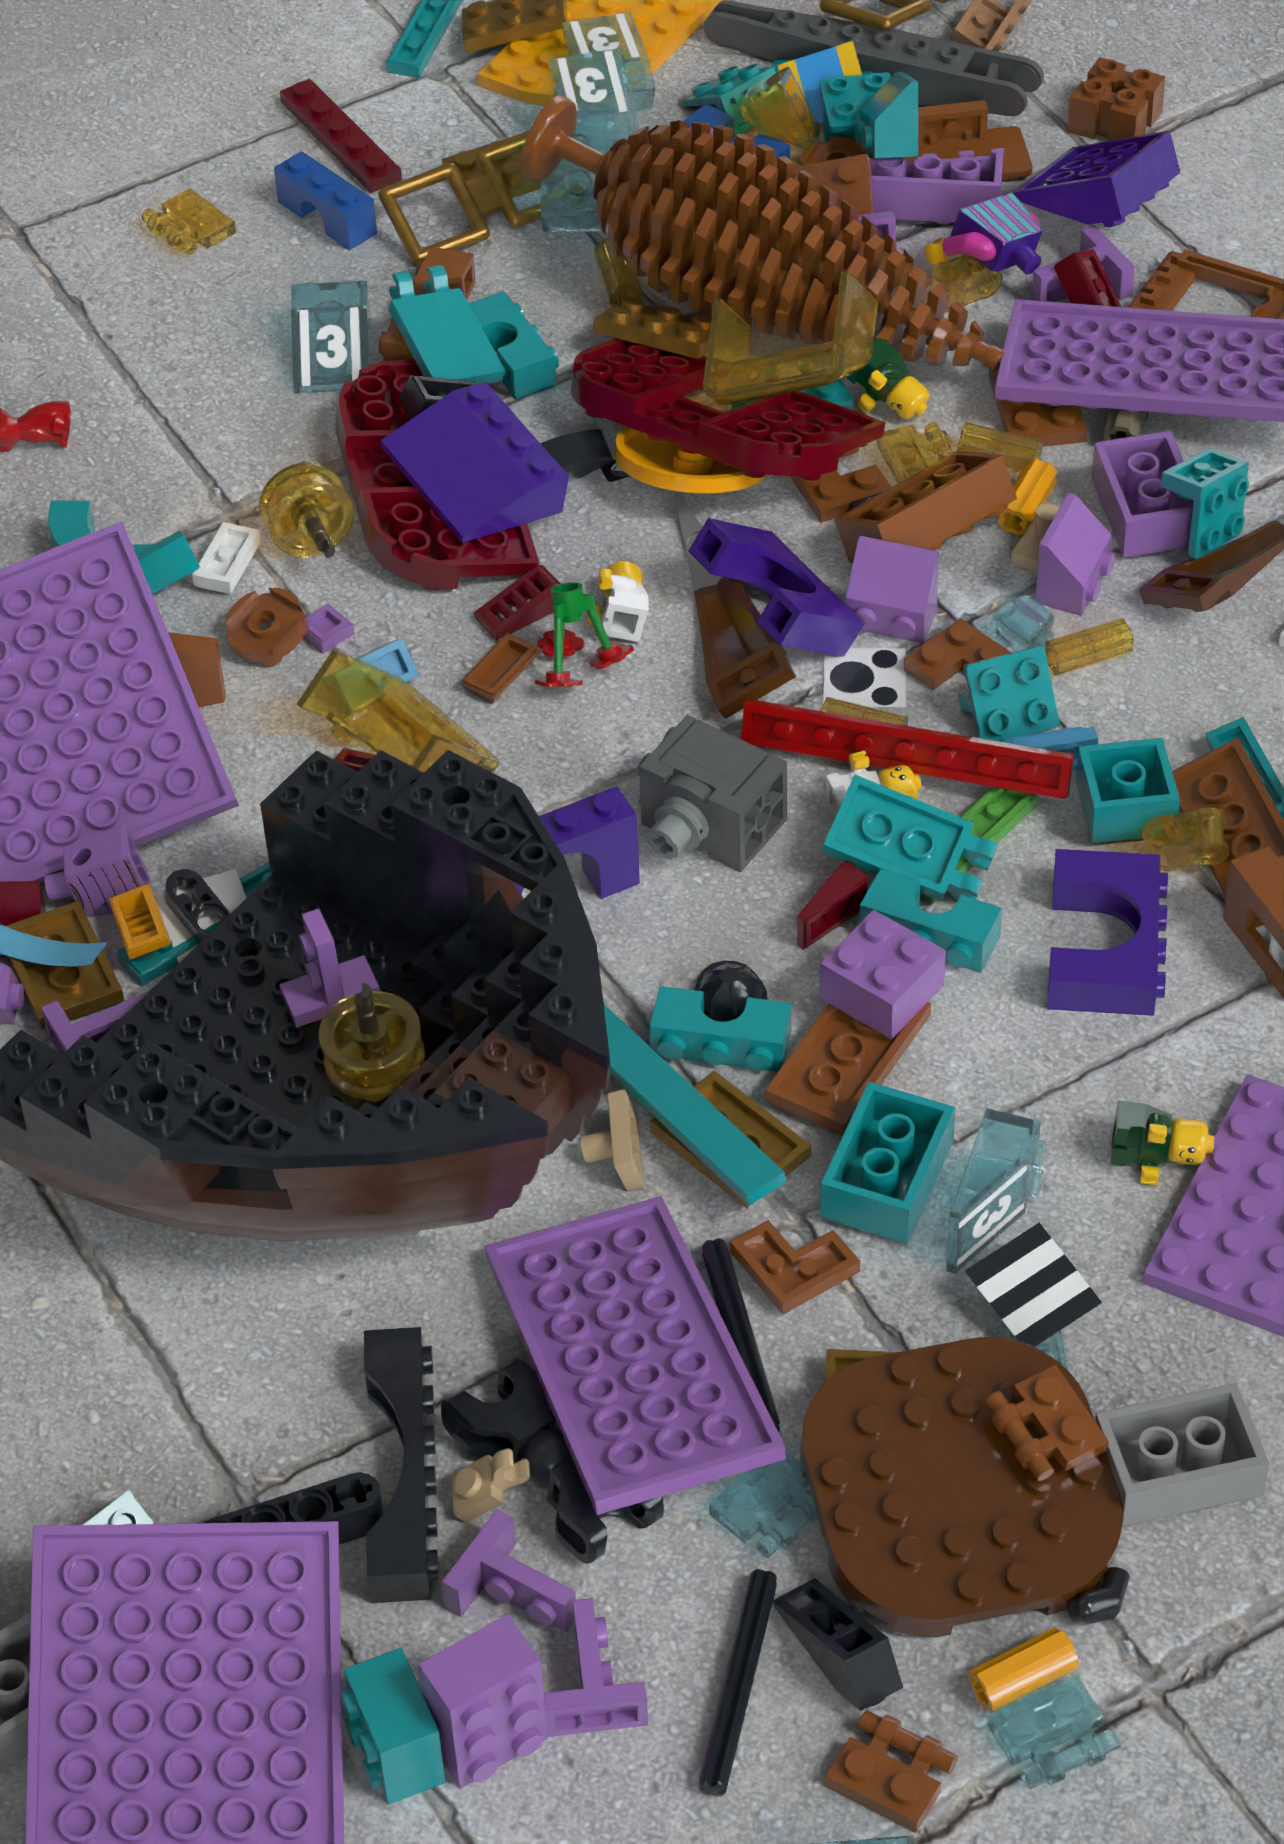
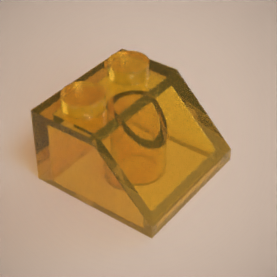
(781, 110)

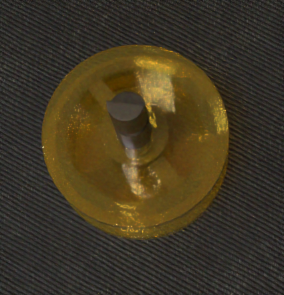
(306, 510)
(371, 1044)

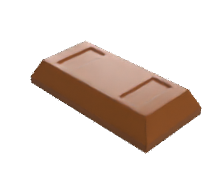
(500, 667)

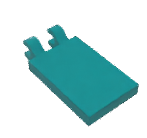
(443, 330)
(908, 838)

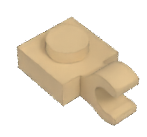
(481, 1484)

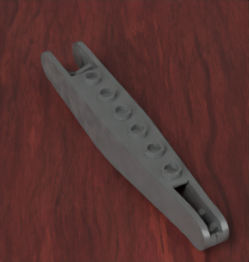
(943, 68)

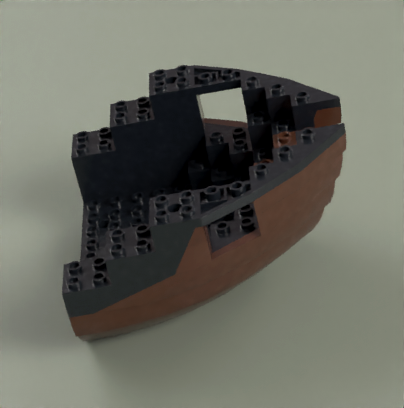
(222, 1110)

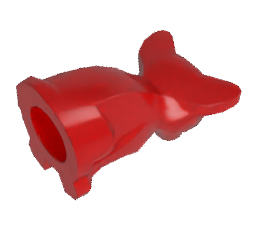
(39, 424)

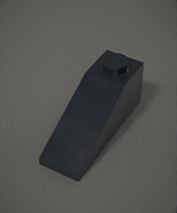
(841, 1643)

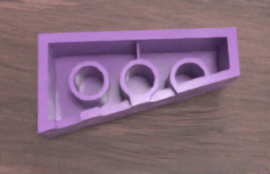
(935, 186)

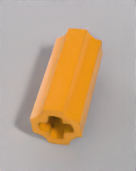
(1032, 490)
(1023, 1669)

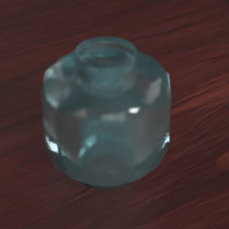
(1023, 623)

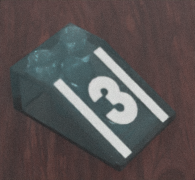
(613, 33)
(597, 83)
(329, 334)
(995, 1184)

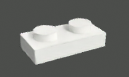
(226, 558)

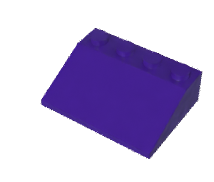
(1104, 179)
(477, 464)

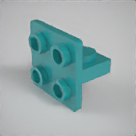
(845, 98)
(1010, 695)

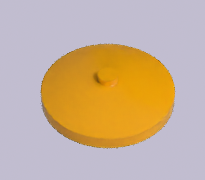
(671, 469)

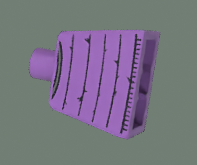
(99, 870)

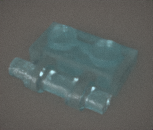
(758, 1497)
(1046, 1721)

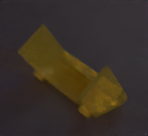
(738, 378)
(387, 714)

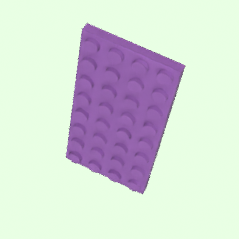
(1144, 360)
(633, 1355)

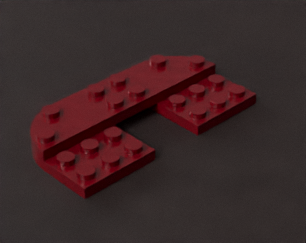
(769, 436)
(393, 515)

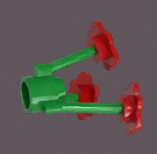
(567, 606)

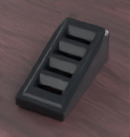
(425, 391)

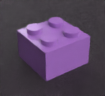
(882, 974)

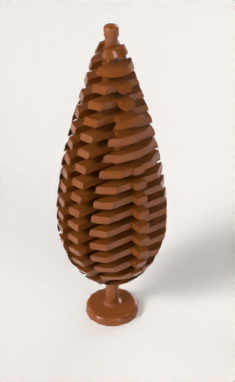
(751, 234)

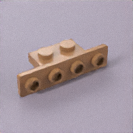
(985, 23)

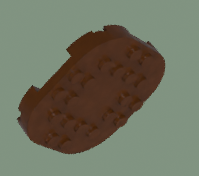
(930, 1504)

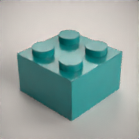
(1124, 787)
(392, 1727)

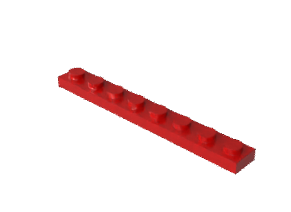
(920, 749)

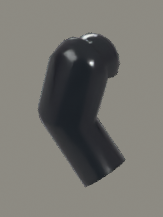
(1100, 1603)

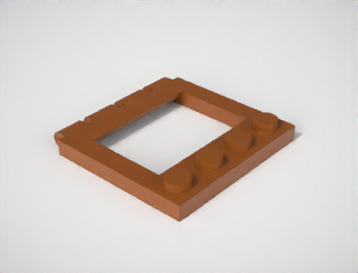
(1180, 270)

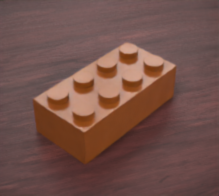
(932, 503)

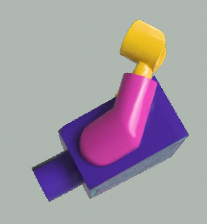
(994, 233)

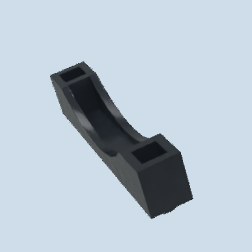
(399, 1541)

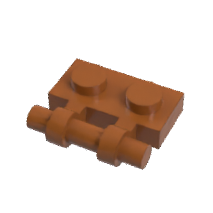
(1057, 1416)
(883, 1783)

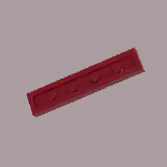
(341, 135)

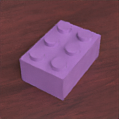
(1130, 489)
(485, 1700)

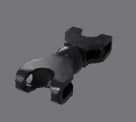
(530, 1432)

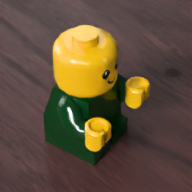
(888, 380)
(1150, 1136)

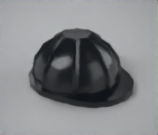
(727, 988)

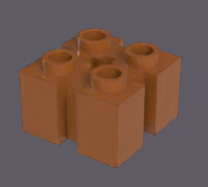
(1115, 101)

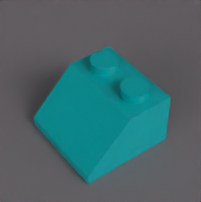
(890, 119)

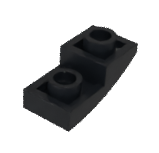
(580, 451)

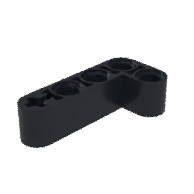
(349, 1500)

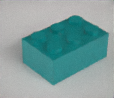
(887, 1162)

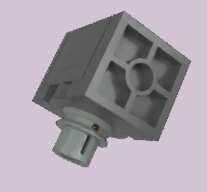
(711, 794)

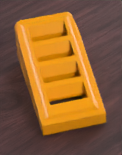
(139, 921)

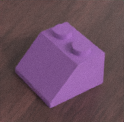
(1073, 558)
(894, 588)

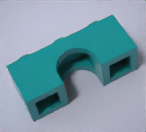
(519, 346)
(965, 931)
(752, 1040)

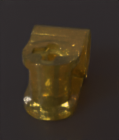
(966, 280)
(1186, 840)

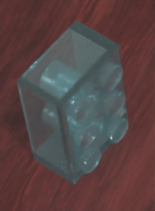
(568, 190)

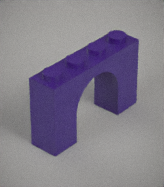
(801, 607)
(605, 835)
(1119, 977)

